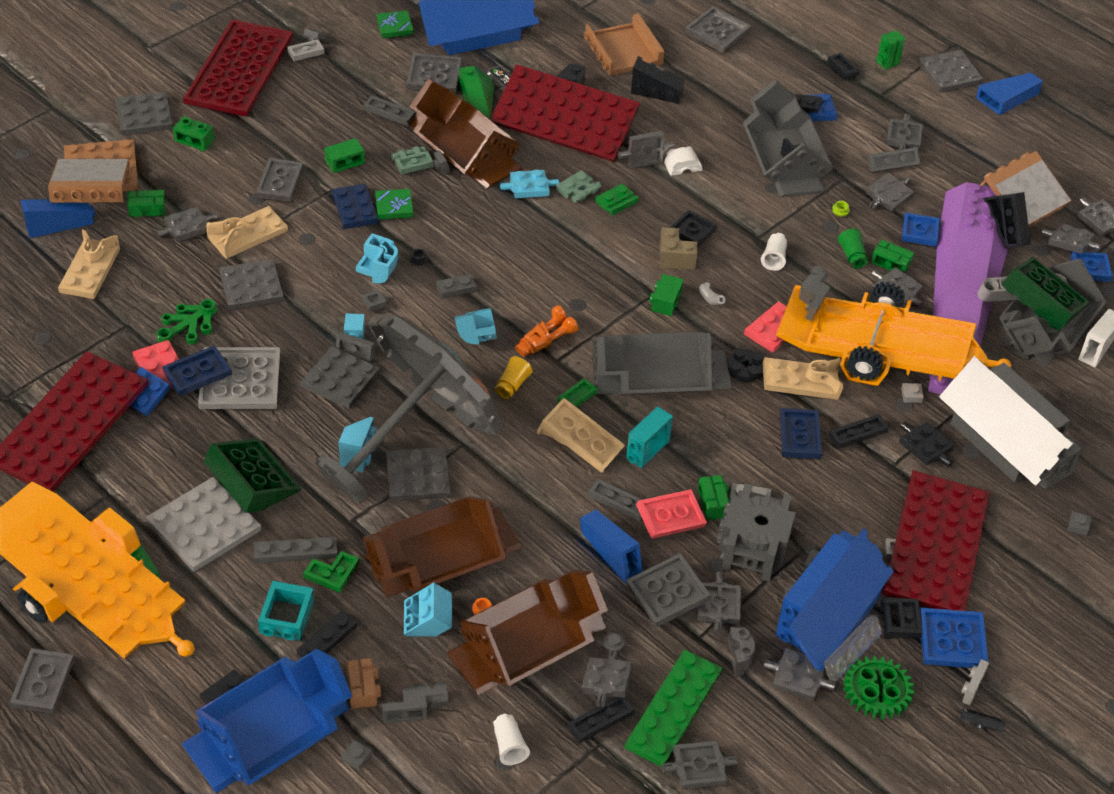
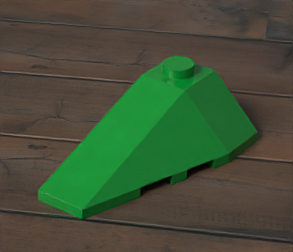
(477, 89)

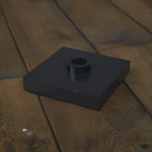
(694, 227)

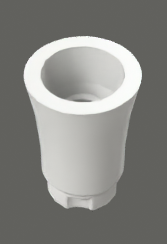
(774, 254)
(510, 741)

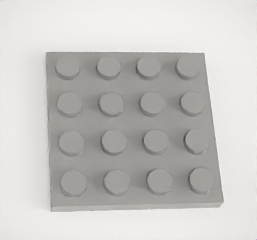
(252, 380)
(203, 524)

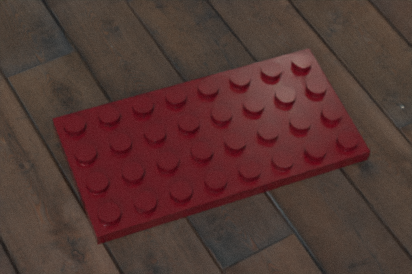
(238, 68)
(565, 113)
(69, 421)
(937, 542)

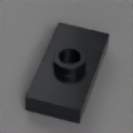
(843, 66)
(982, 720)

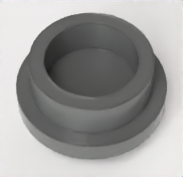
(613, 642)

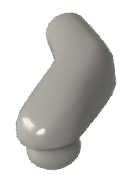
(711, 297)

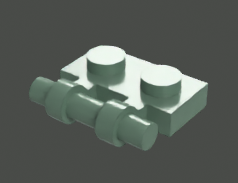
(412, 160)
(578, 186)

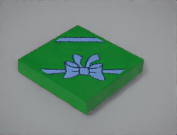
(394, 24)
(394, 204)

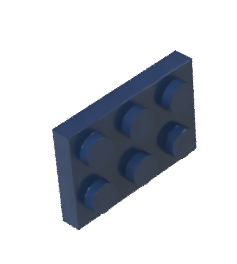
(354, 206)
(197, 370)
(800, 433)

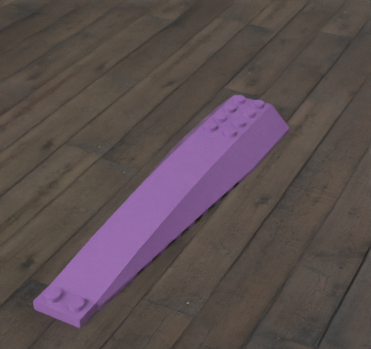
(966, 256)

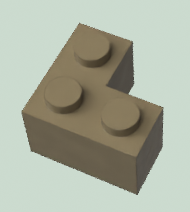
(676, 253)

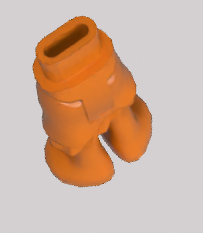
(539, 336)

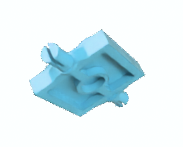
(529, 184)

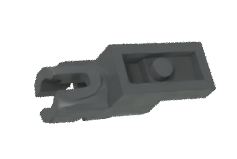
(814, 290)
(415, 703)

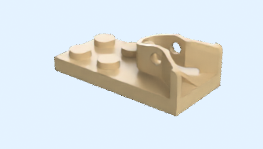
(245, 231)
(90, 266)
(803, 378)
(581, 435)

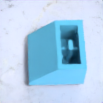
(353, 439)
(428, 612)

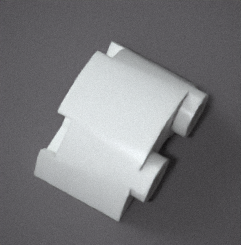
(681, 160)

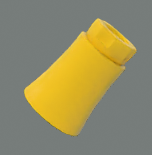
(514, 375)

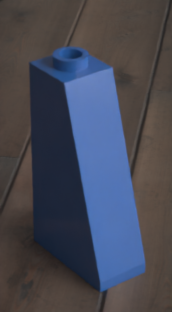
(1009, 92)
(48, 218)
(612, 544)

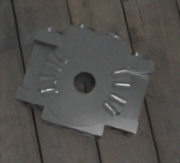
(755, 531)

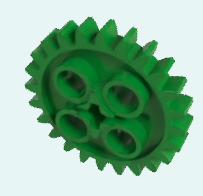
(897, 686)

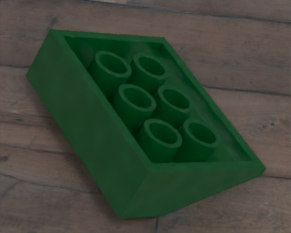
(1045, 293)
(250, 473)

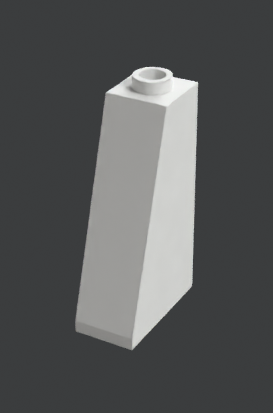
(1098, 339)

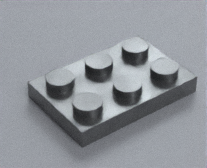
(279, 179)
(42, 681)

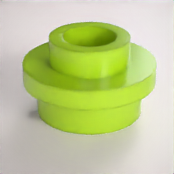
(841, 208)

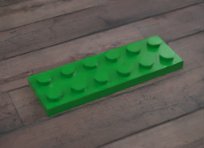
(673, 708)

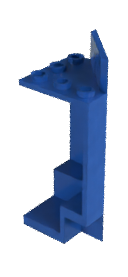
(475, 23)
(833, 596)
(268, 719)

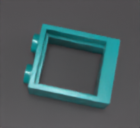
(649, 437)
(290, 594)

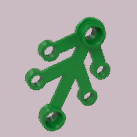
(205, 309)

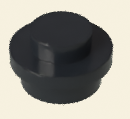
(418, 257)

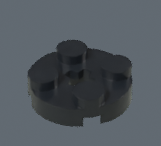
(746, 357)

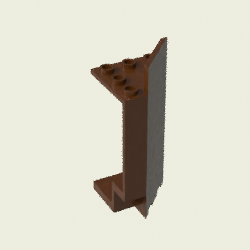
(463, 135)
(439, 545)
(529, 630)

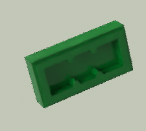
(579, 393)

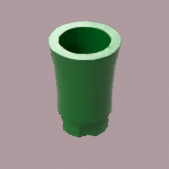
(853, 247)

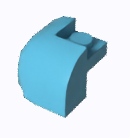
(378, 259)
(476, 326)

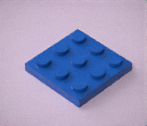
(953, 637)

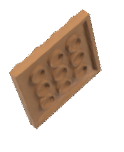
(107, 150)

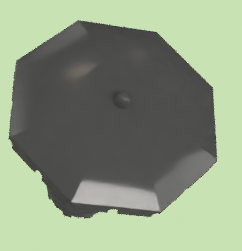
(434, 370)

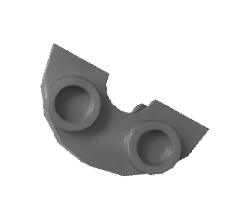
(743, 647)

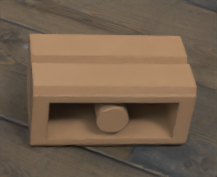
(361, 682)

